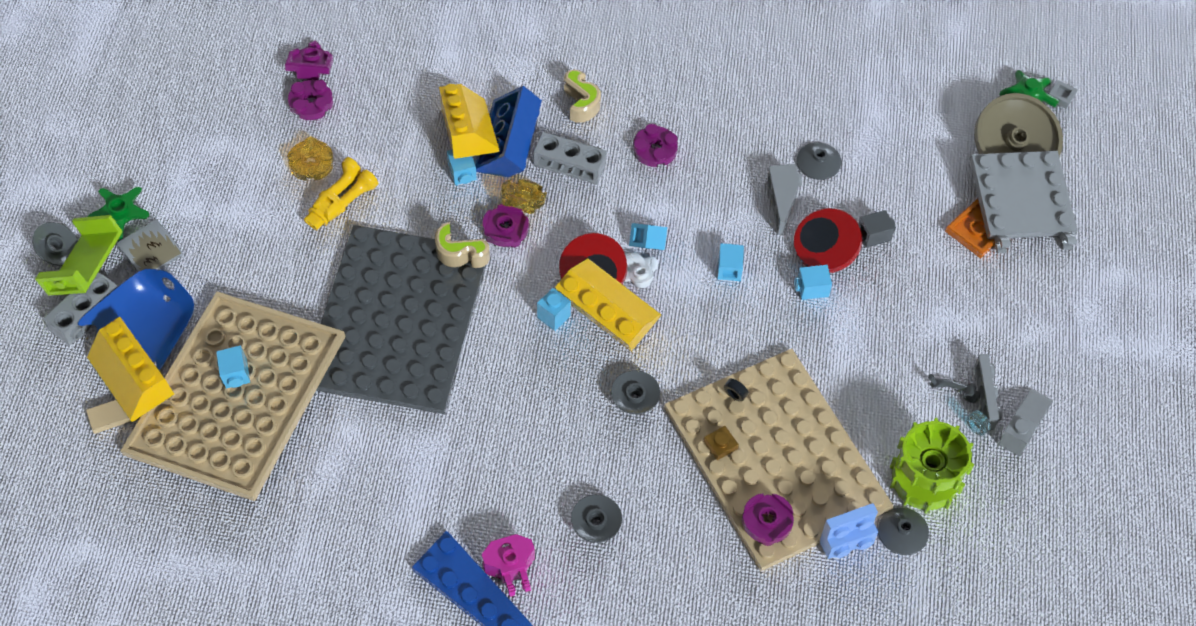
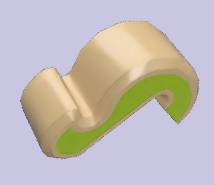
(585, 93)
(460, 252)

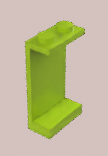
(85, 260)

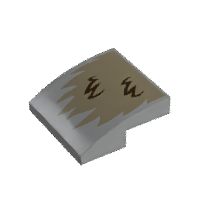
(150, 247)

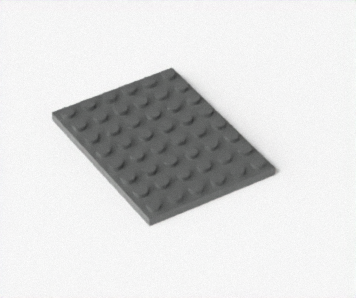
(400, 320)

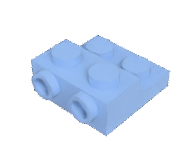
(849, 532)

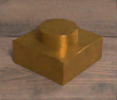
(721, 442)

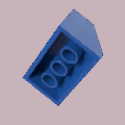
(514, 125)

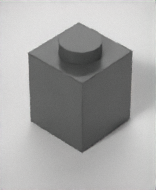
(876, 228)

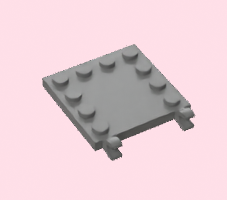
(1023, 197)

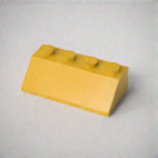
(467, 121)
(608, 303)
(127, 370)

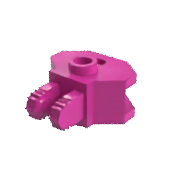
(509, 561)

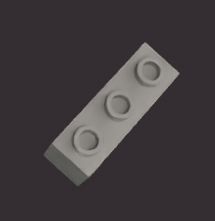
(555, 152)
(71, 310)

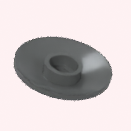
(819, 167)
(56, 235)
(636, 383)
(596, 508)
(899, 540)

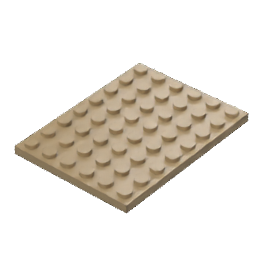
(235, 433)
(785, 448)

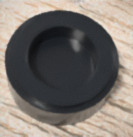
(736, 390)

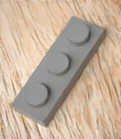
(988, 391)

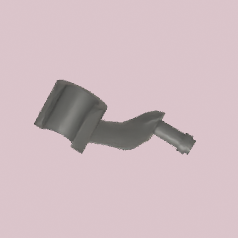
(970, 394)

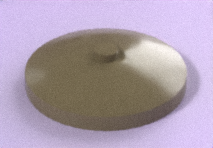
(1017, 125)

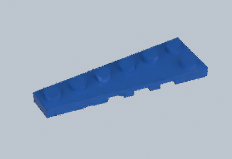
(466, 585)

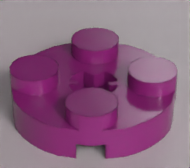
(310, 89)
(655, 135)
(505, 236)
(768, 532)

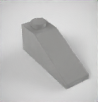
(783, 189)
(1025, 422)

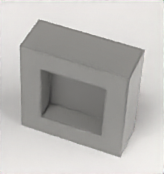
(1064, 93)

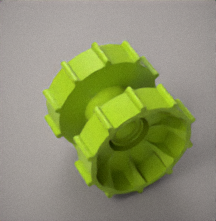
(936, 445)

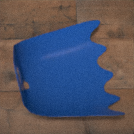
(145, 312)

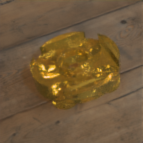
(310, 149)
(523, 195)

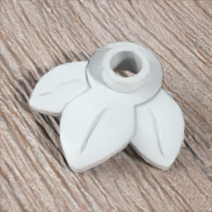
(640, 269)

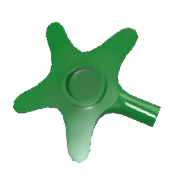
(1031, 87)
(121, 207)

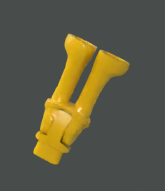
(329, 205)

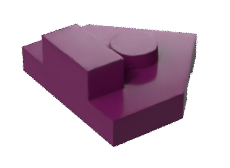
(309, 61)

